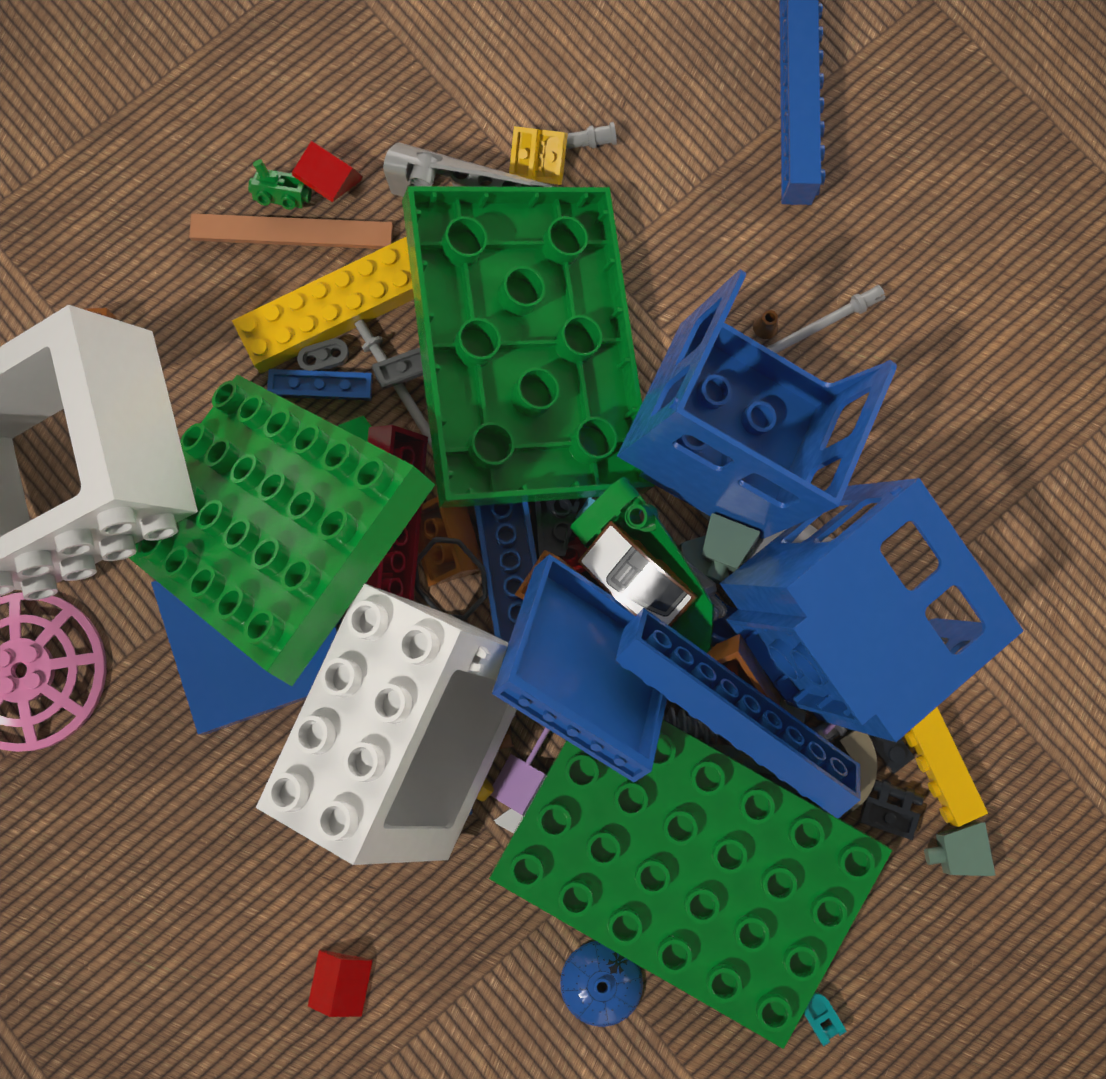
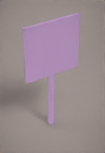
(519, 780)

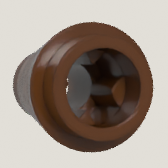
(766, 325)

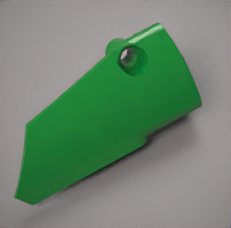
(622, 504)

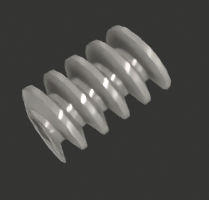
(690, 725)

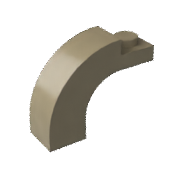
(861, 749)

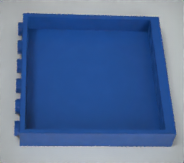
(567, 675)
(221, 679)

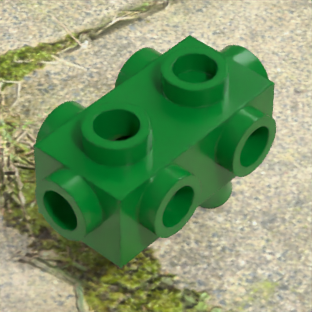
(277, 188)

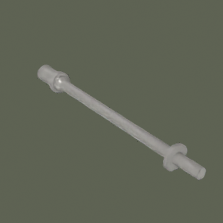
(858, 304)
(373, 344)

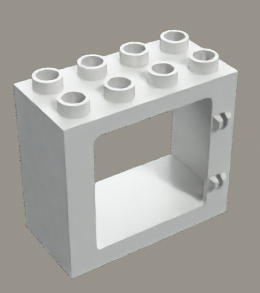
(121, 441)
(392, 734)

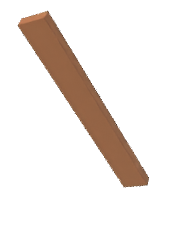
(290, 231)

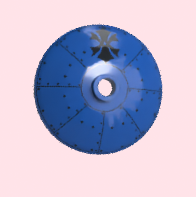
(596, 964)

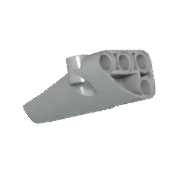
(415, 166)

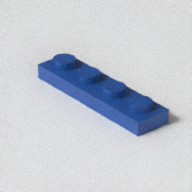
(320, 384)

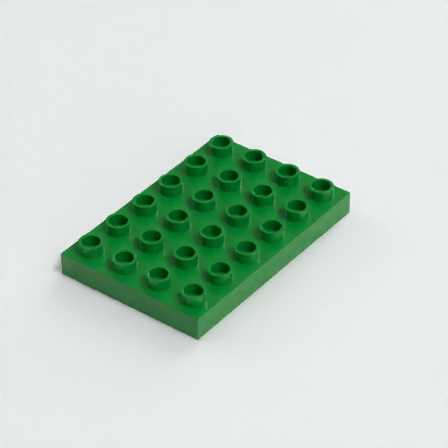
(522, 341)
(282, 524)
(696, 875)

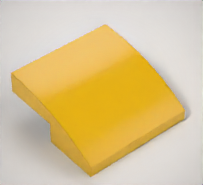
(538, 154)

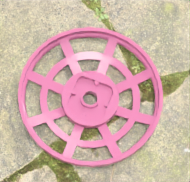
(42, 671)

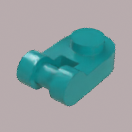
(818, 1011)

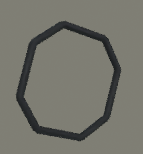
(471, 556)

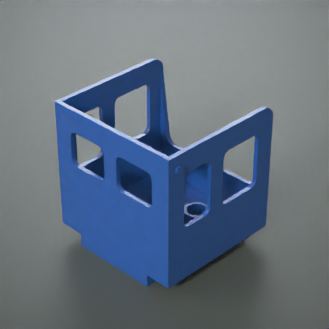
(745, 426)
(847, 632)

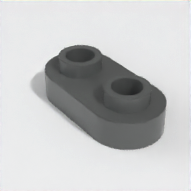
(323, 354)

